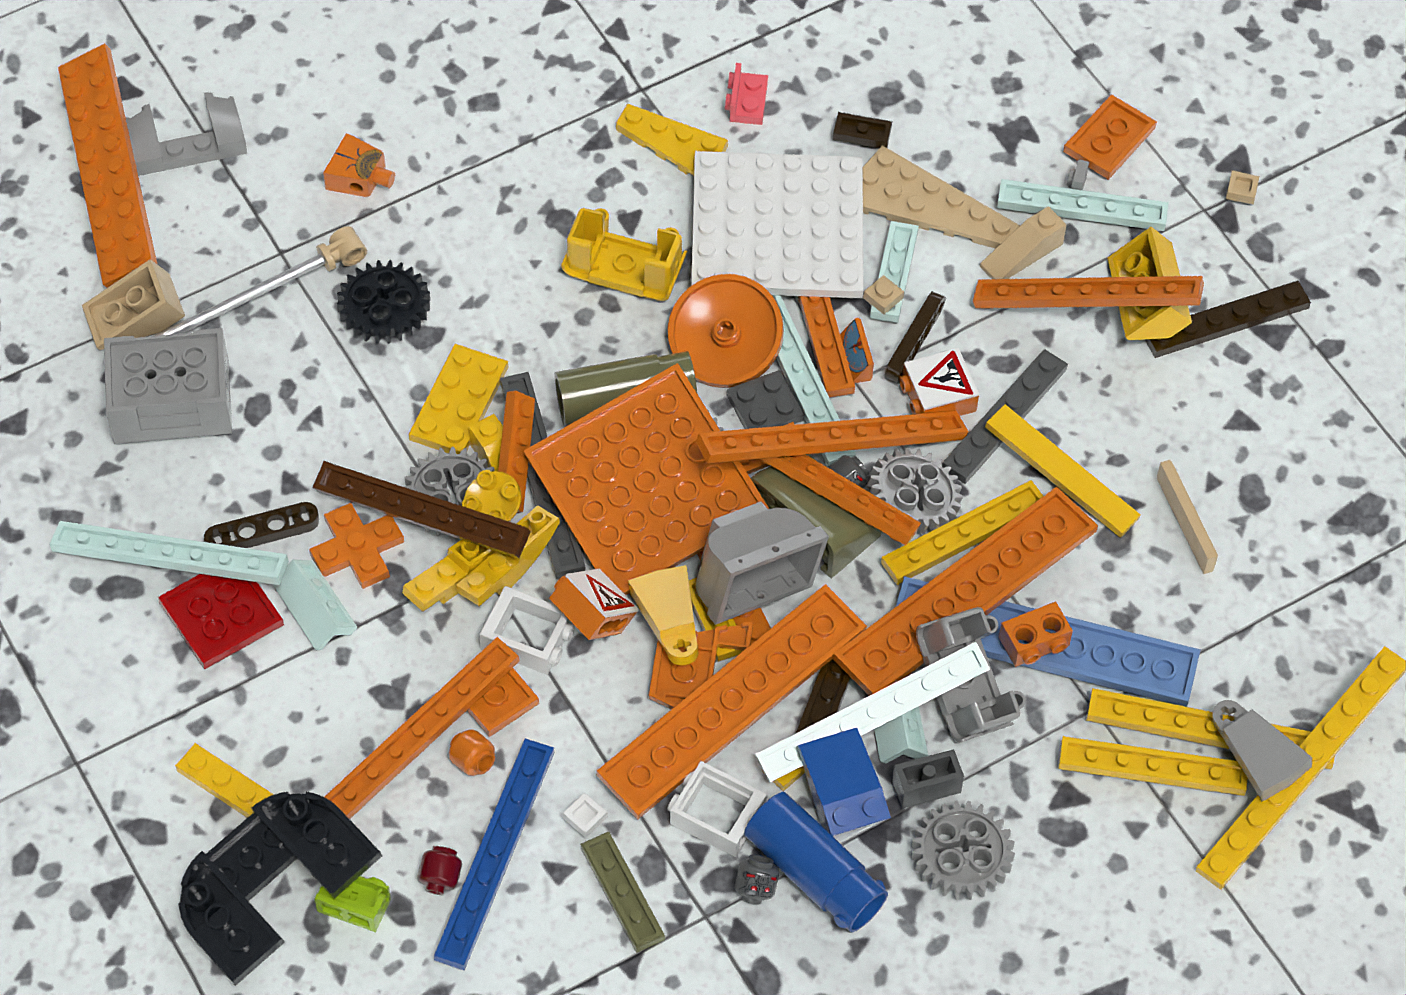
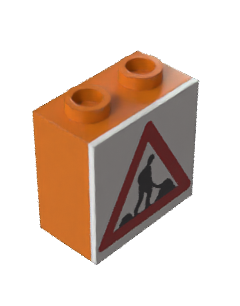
(939, 384)
(593, 603)

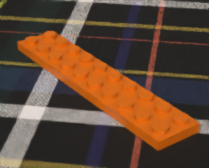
(106, 164)
(978, 579)
(730, 701)

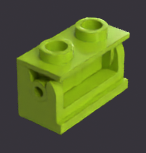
(359, 904)

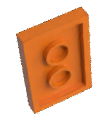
(1110, 136)

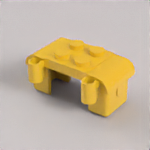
(622, 261)

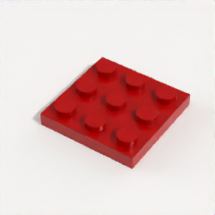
(219, 615)

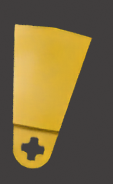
(667, 607)

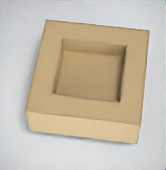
(1242, 187)
(883, 294)

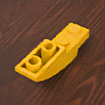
(505, 570)
(440, 580)

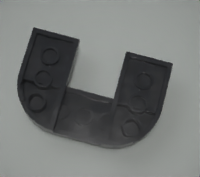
(223, 881)

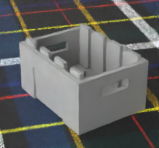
(167, 404)

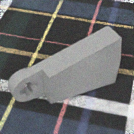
(1260, 749)

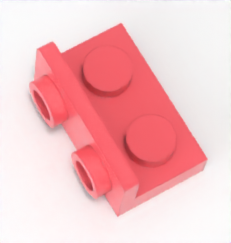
(747, 96)

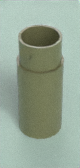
(592, 386)

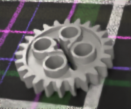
(434, 471)
(917, 487)
(958, 825)

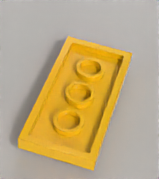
(458, 399)

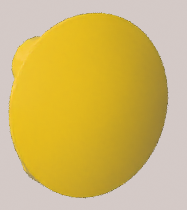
(494, 495)

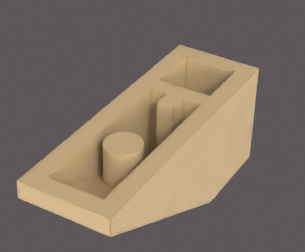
(1026, 245)

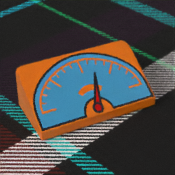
(857, 351)

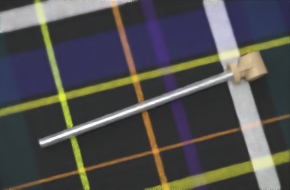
(343, 247)

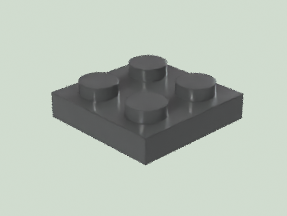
(765, 402)

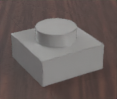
(1078, 177)

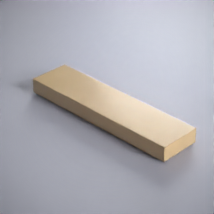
(1187, 516)

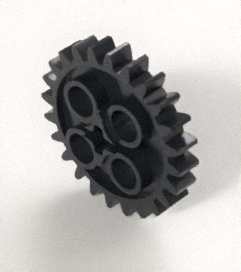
(383, 301)

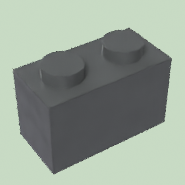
(928, 778)

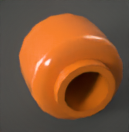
(472, 752)

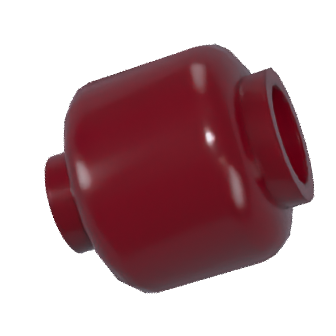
(439, 870)

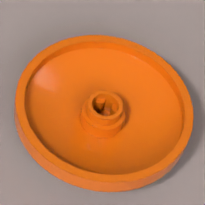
(727, 328)

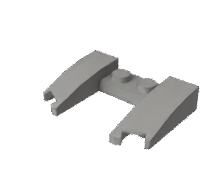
(223, 142)

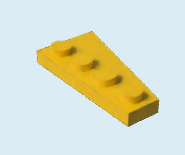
(668, 137)

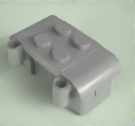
(977, 704)

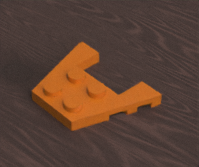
(675, 682)

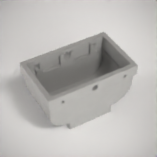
(757, 556)

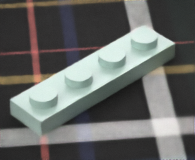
(897, 263)

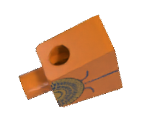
(357, 168)

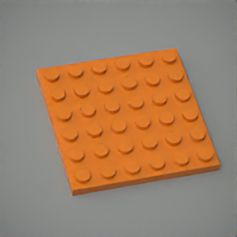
(638, 480)

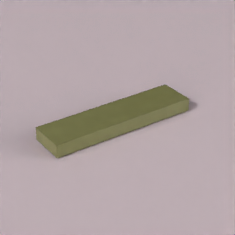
(622, 892)

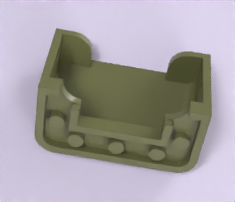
(846, 532)

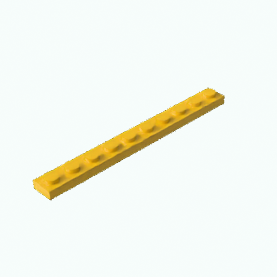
(1322, 746)

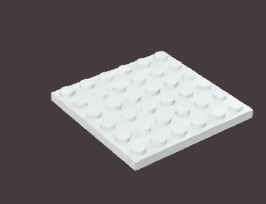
(780, 221)

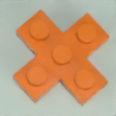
(356, 545)

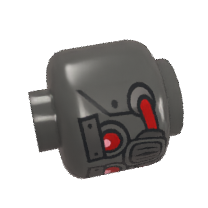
(851, 469)
(757, 879)

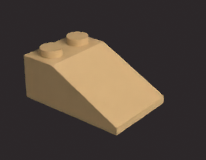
(134, 305)

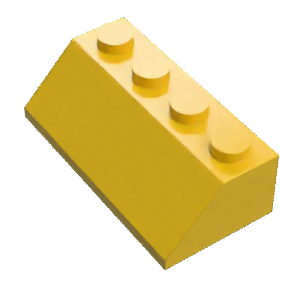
(1149, 256)

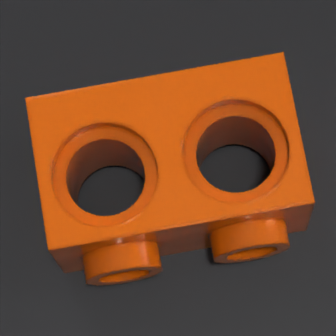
(1032, 629)

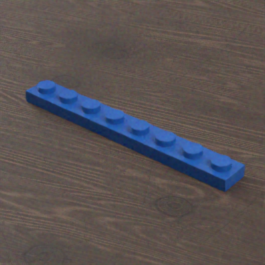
(494, 855)

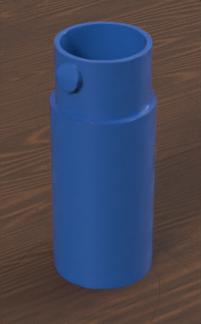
(816, 862)

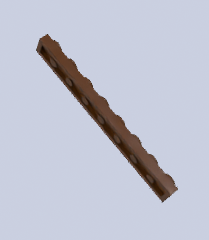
(422, 509)

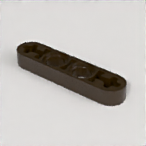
(915, 335)
(260, 523)

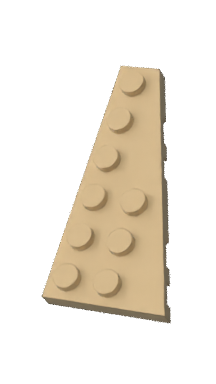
(918, 198)

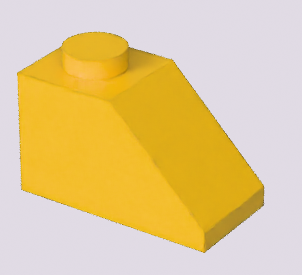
(486, 439)

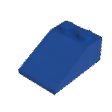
(843, 782)

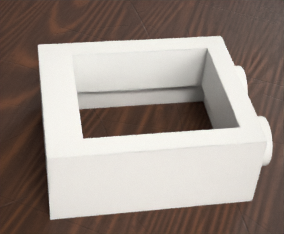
(529, 657)
(726, 785)

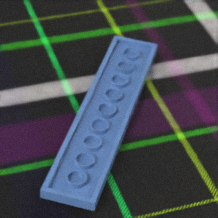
(1102, 655)

